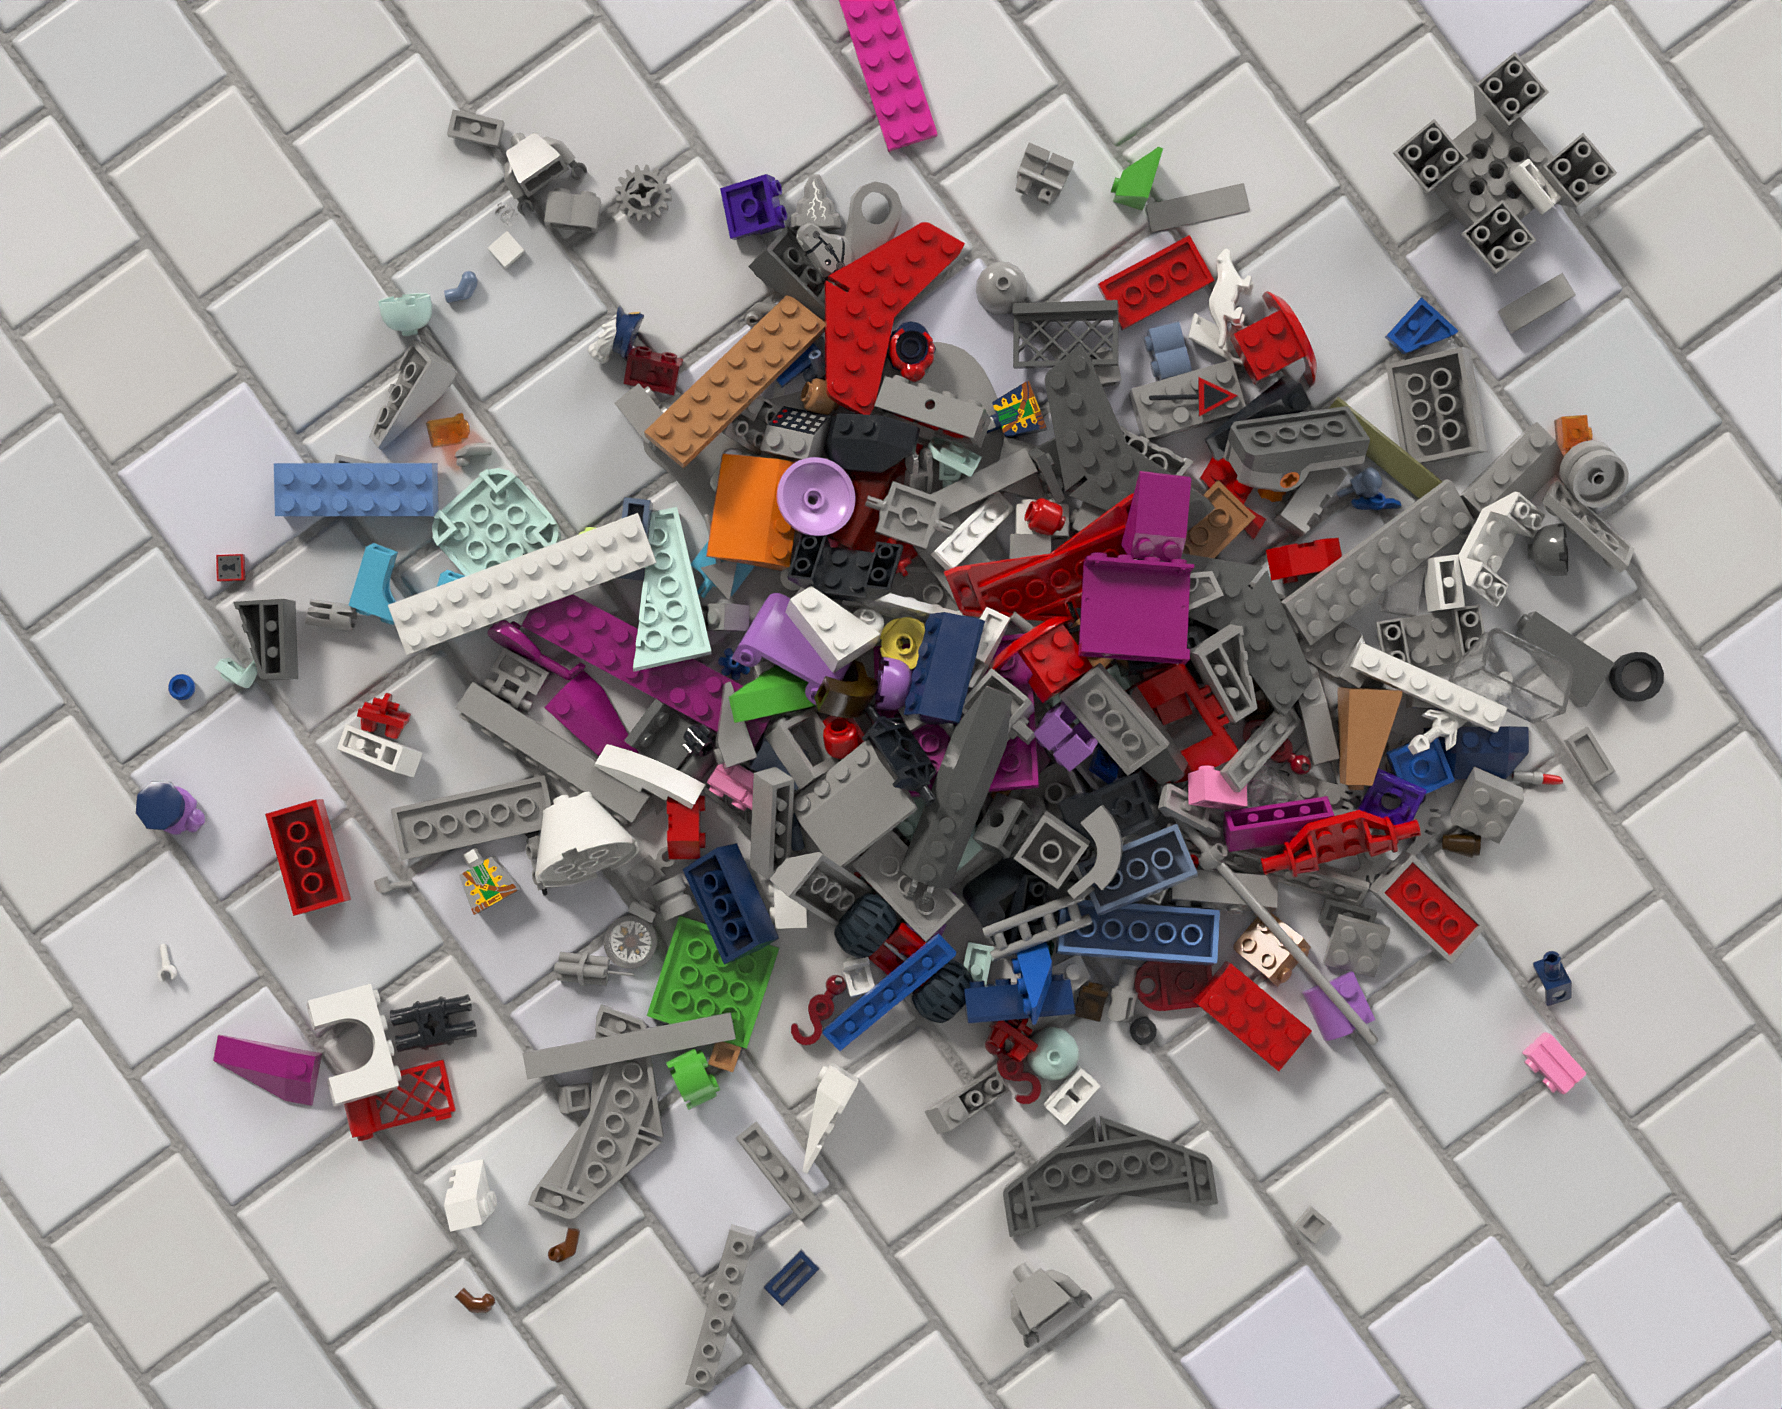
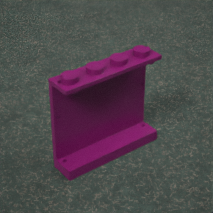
(1135, 609)

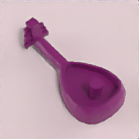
(513, 639)

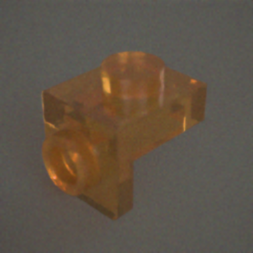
(448, 431)

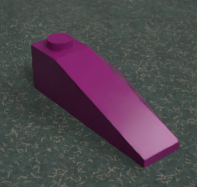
(589, 714)
(276, 1068)

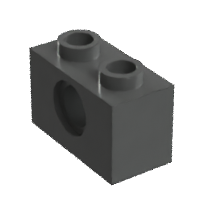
(1004, 837)

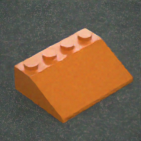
(747, 516)

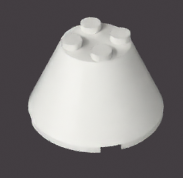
(579, 841)

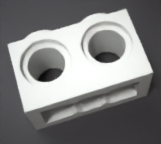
(1071, 1095)

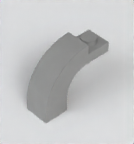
(1109, 852)

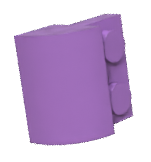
(1326, 1014)

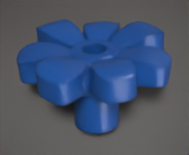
(732, 669)

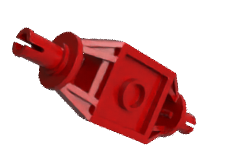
(1339, 838)

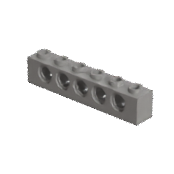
(720, 1307)

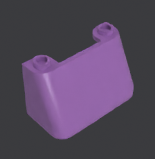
(781, 642)

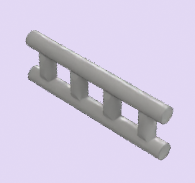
(1029, 940)

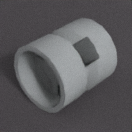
(672, 897)

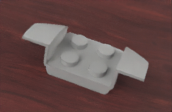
(1334, 652)

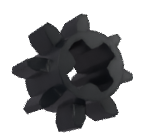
(698, 740)

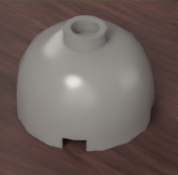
(1000, 287)

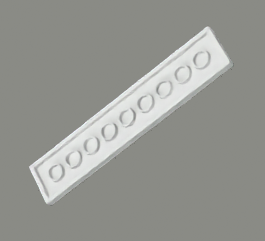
(522, 584)

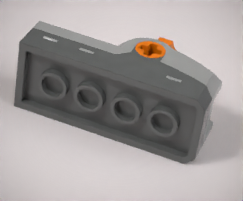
(1283, 449)

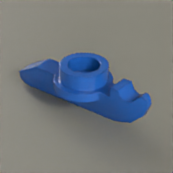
(1377, 503)

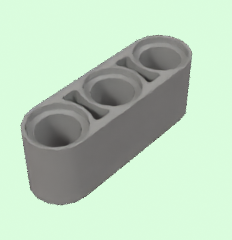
(1536, 303)

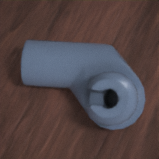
(464, 290)
(817, 368)
(796, 839)

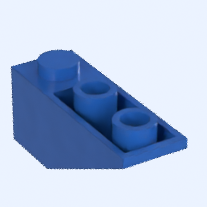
(1034, 979)

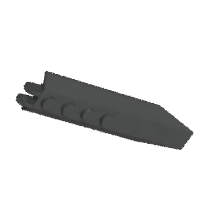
(959, 793)

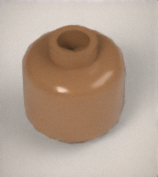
(815, 397)

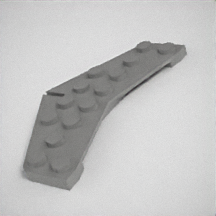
(609, 1138)

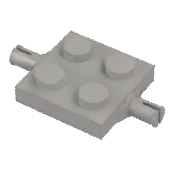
(908, 515)

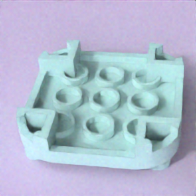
(493, 523)

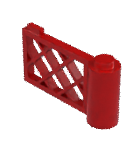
(365, 1116)

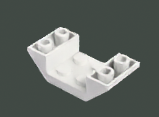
(1491, 540)

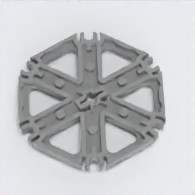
(1313, 788)

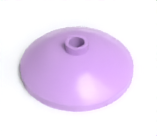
(829, 488)

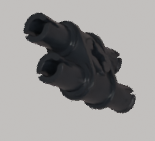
(440, 1011)

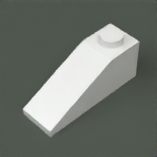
(379, 751)

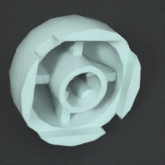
(406, 312)
(1055, 1054)

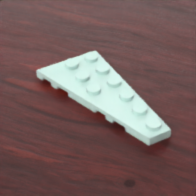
(670, 608)

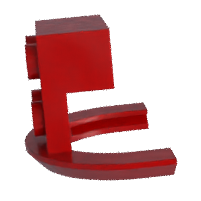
(1274, 343)
(1049, 655)

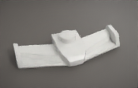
(1207, 335)

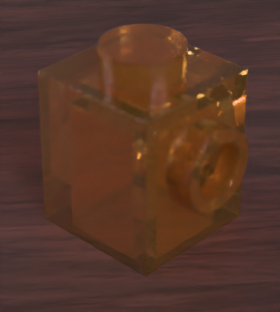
(1572, 431)

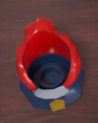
(911, 350)

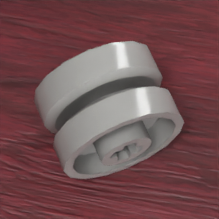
(1594, 474)

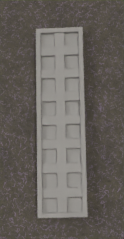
(1378, 562)

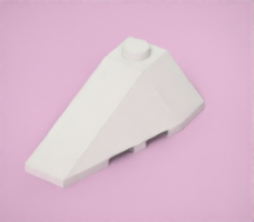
(831, 1098)

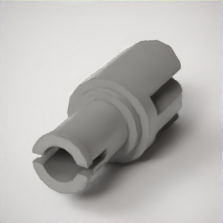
(1124, 996)

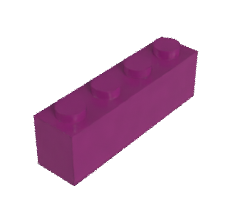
(1271, 823)

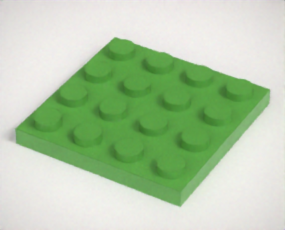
(699, 984)

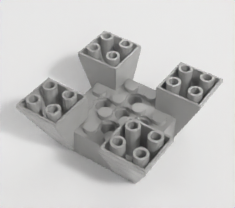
(1451, 168)

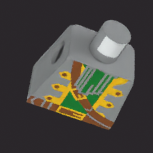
(486, 881)

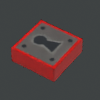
(230, 567)

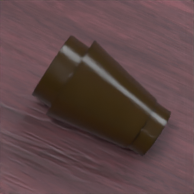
(1462, 843)

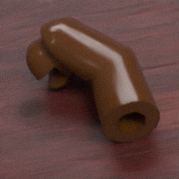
(565, 1249)
(473, 1304)

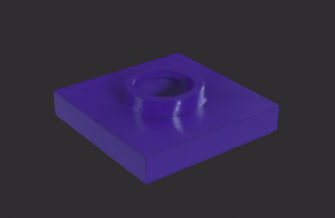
(1384, 782)

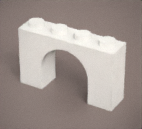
(358, 1007)

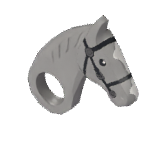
(834, 251)

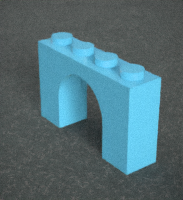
(372, 585)

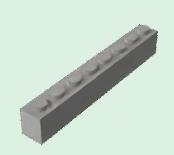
(551, 751)

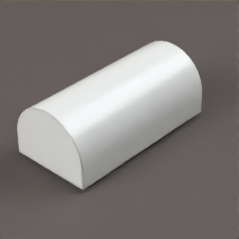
(1534, 186)

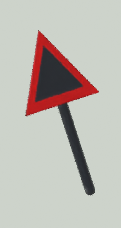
(1208, 396)

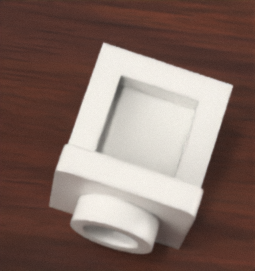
(857, 976)

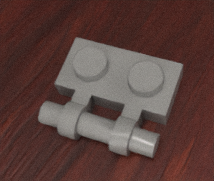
(519, 671)

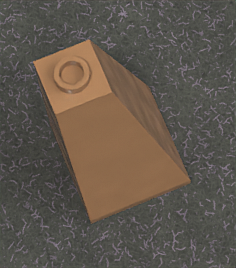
(1363, 729)

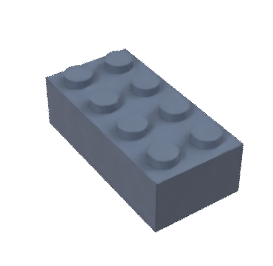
(1144, 870)

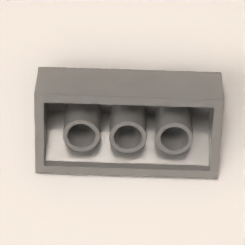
(1520, 468)
(820, 885)

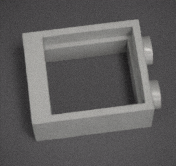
(791, 753)

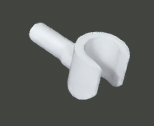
(166, 964)

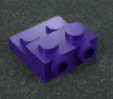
(753, 207)

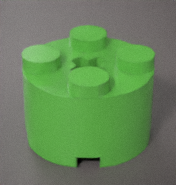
(692, 1078)

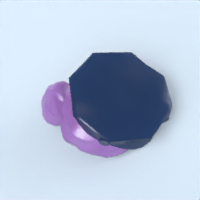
(168, 808)

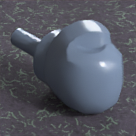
(1365, 483)

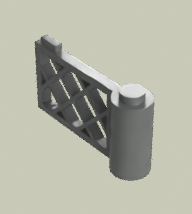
(701, 769)

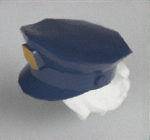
(617, 337)

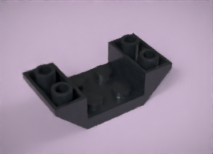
(844, 572)
(1130, 801)

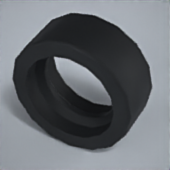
(1651, 662)

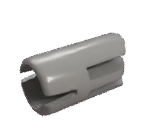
(331, 615)

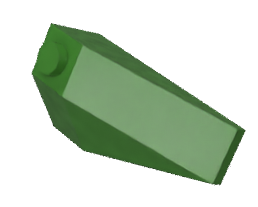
(770, 695)

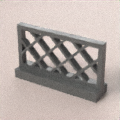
(1065, 312)

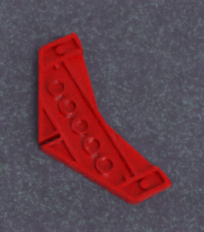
(862, 319)
(1043, 583)

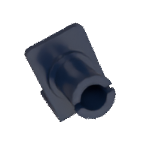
(1553, 978)

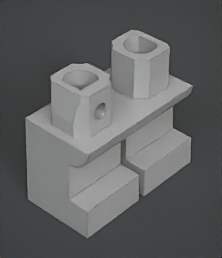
(1053, 178)

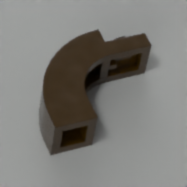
(849, 696)

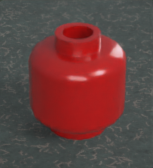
(1044, 517)
(840, 738)

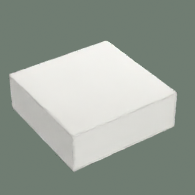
(506, 249)

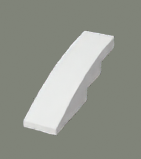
(992, 634)
(649, 774)

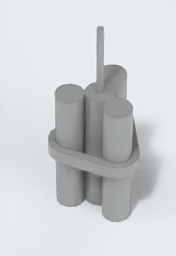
(584, 969)

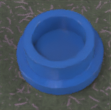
(181, 687)

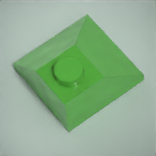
(1136, 181)

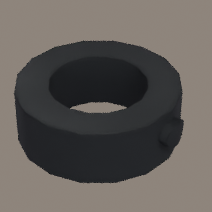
(1153, 1031)

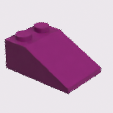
(1158, 517)

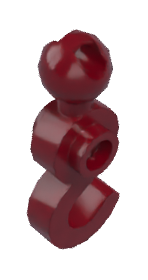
(1283, 753)
(819, 1008)
(1013, 1071)

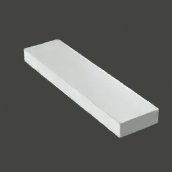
(972, 531)

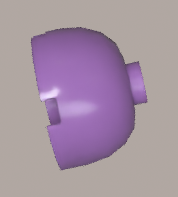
(893, 684)

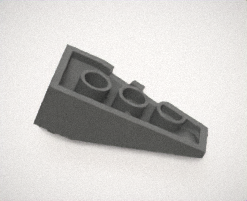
(790, 272)

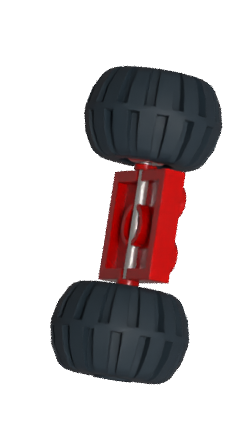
(867, 932)

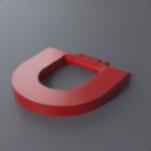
(1175, 681)

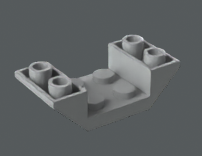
(1431, 637)

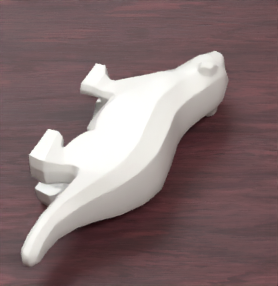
(1227, 294)

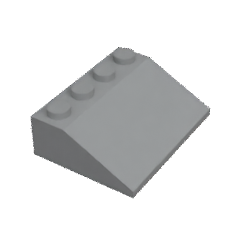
(1437, 406)
(853, 805)

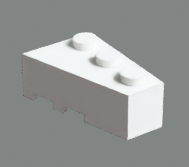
(830, 628)
(470, 1198)

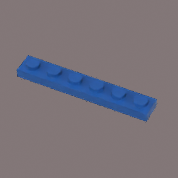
(889, 992)

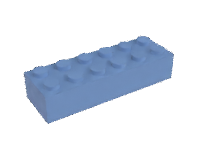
(356, 489)
(1144, 934)

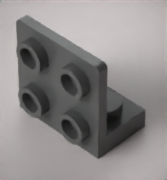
(1049, 470)
(660, 735)

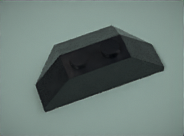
(869, 442)

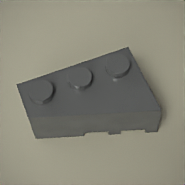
(272, 636)

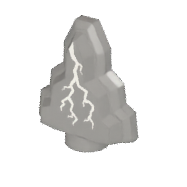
(815, 207)

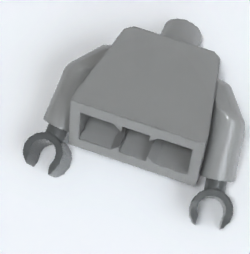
(535, 164)
(1041, 1298)

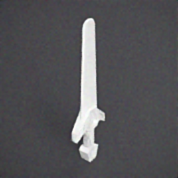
(1443, 725)

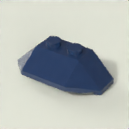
(1489, 751)

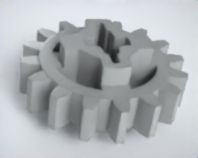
(653, 192)

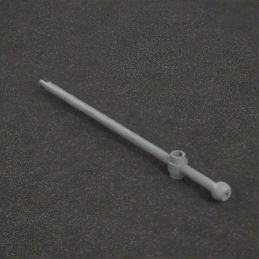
(1213, 857)

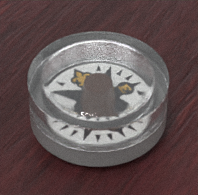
(630, 941)

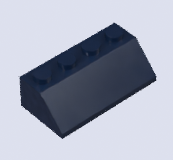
(943, 668)
(730, 903)
(1004, 1002)

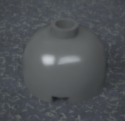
(1550, 550)

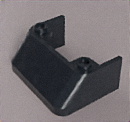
(993, 886)

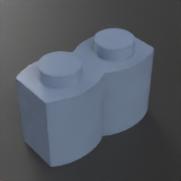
(1168, 351)

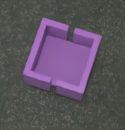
(1068, 744)

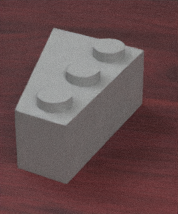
(1308, 500)
(1224, 667)

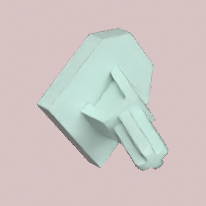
(953, 460)

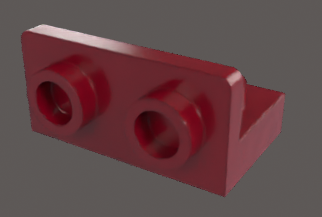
(653, 370)

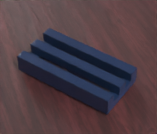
(807, 1261)

